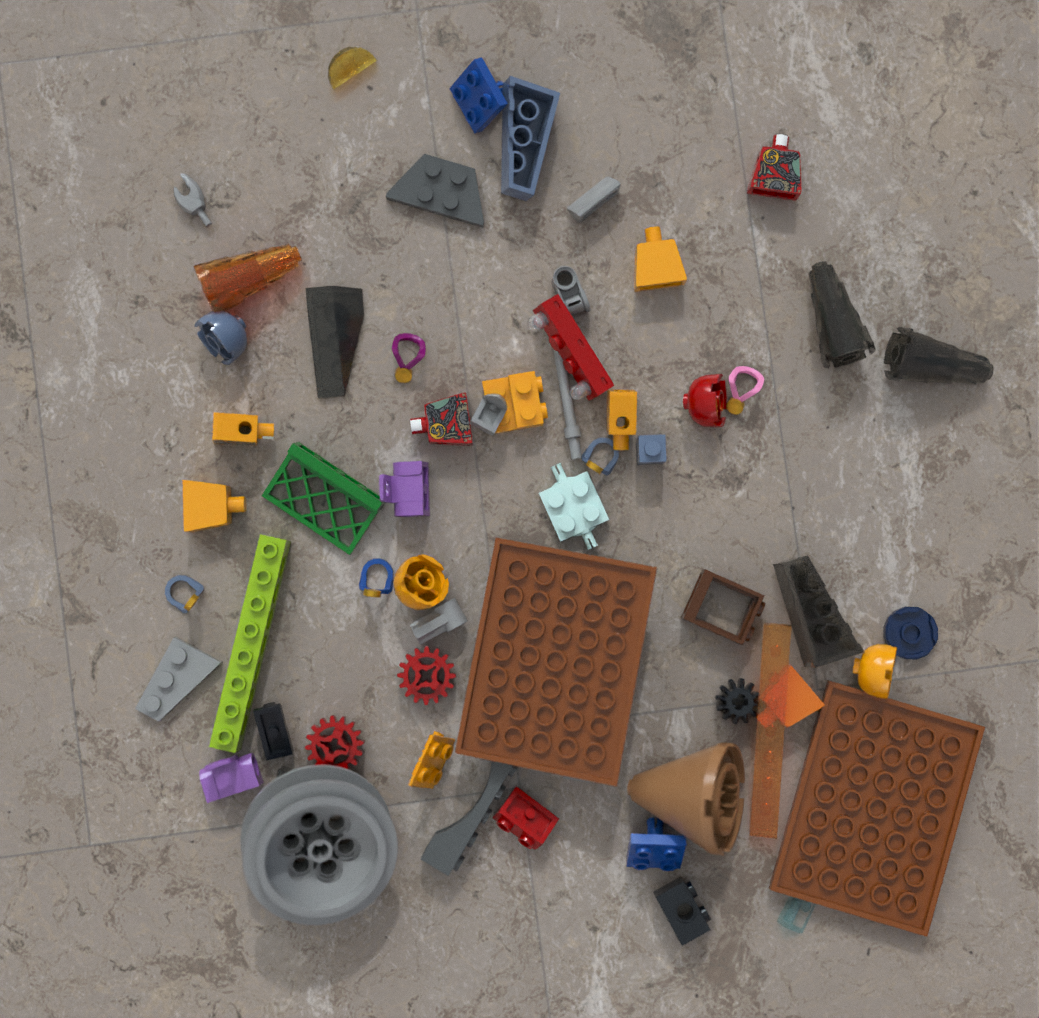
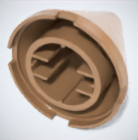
(696, 795)

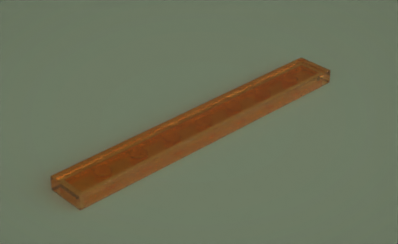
(770, 730)

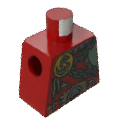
(777, 171)
(445, 421)

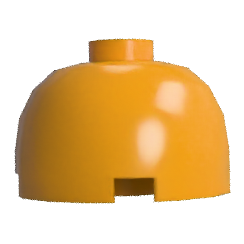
(420, 582)
(876, 669)

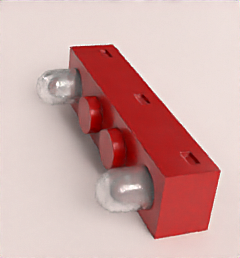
(573, 348)

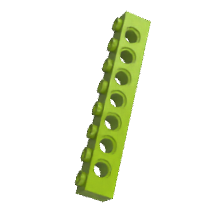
(250, 644)

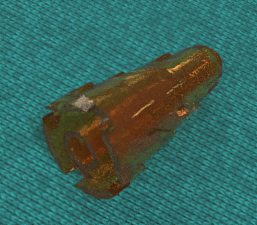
(237, 277)

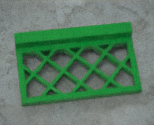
(336, 478)

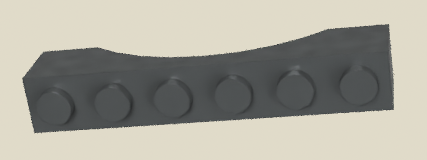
(448, 843)

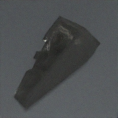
(334, 327)

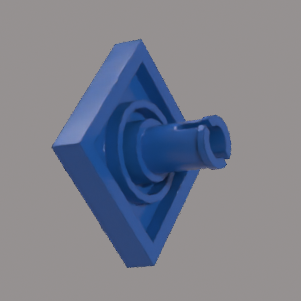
(478, 95)
(655, 849)

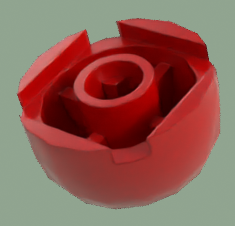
(707, 400)

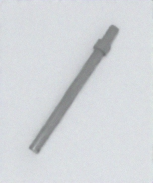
(572, 431)

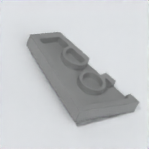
(175, 677)

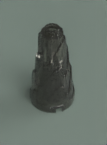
(837, 322)
(925, 359)

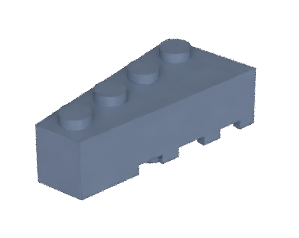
(525, 135)

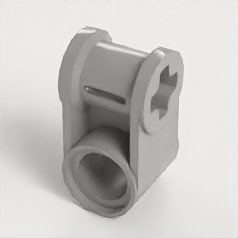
(572, 293)

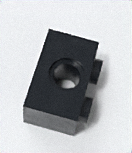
(686, 926)

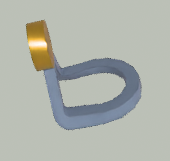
(587, 453)
(193, 583)

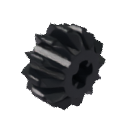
(733, 692)

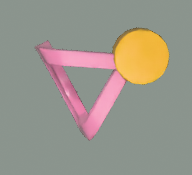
(736, 404)

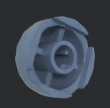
(223, 335)

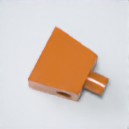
(800, 699)

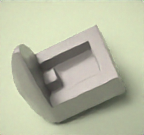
(489, 413)

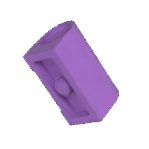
(407, 489)
(230, 776)

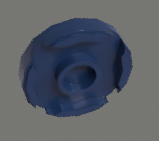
(911, 631)

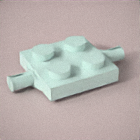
(574, 506)

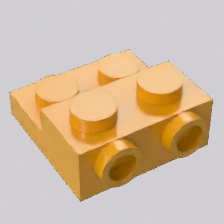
(522, 400)

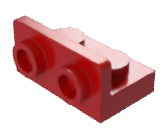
(525, 819)

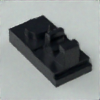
(273, 731)

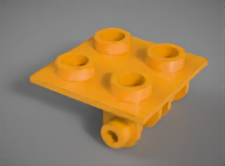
(428, 769)

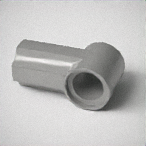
(444, 618)

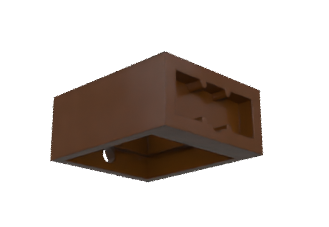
(698, 594)

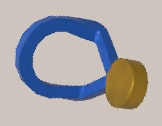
(376, 592)

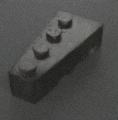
(813, 614)

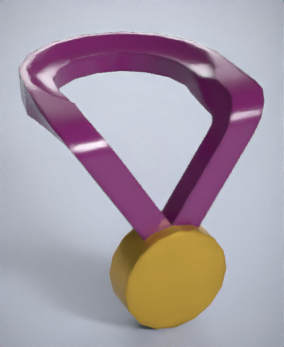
(404, 373)

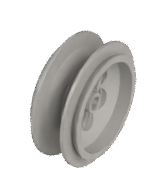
(307, 889)

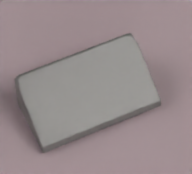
(594, 199)

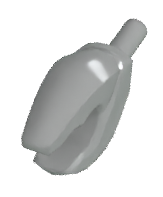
(194, 201)

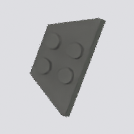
(440, 189)

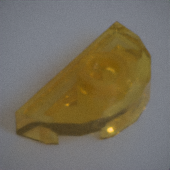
(347, 64)

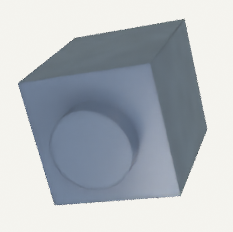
(651, 449)

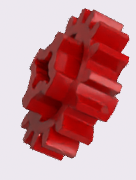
(417, 666)
(338, 733)

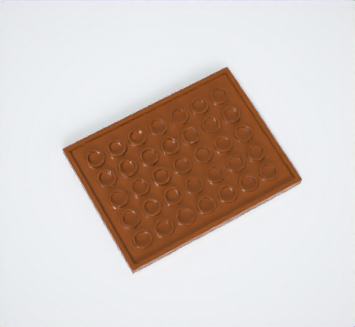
(556, 661)
(877, 808)

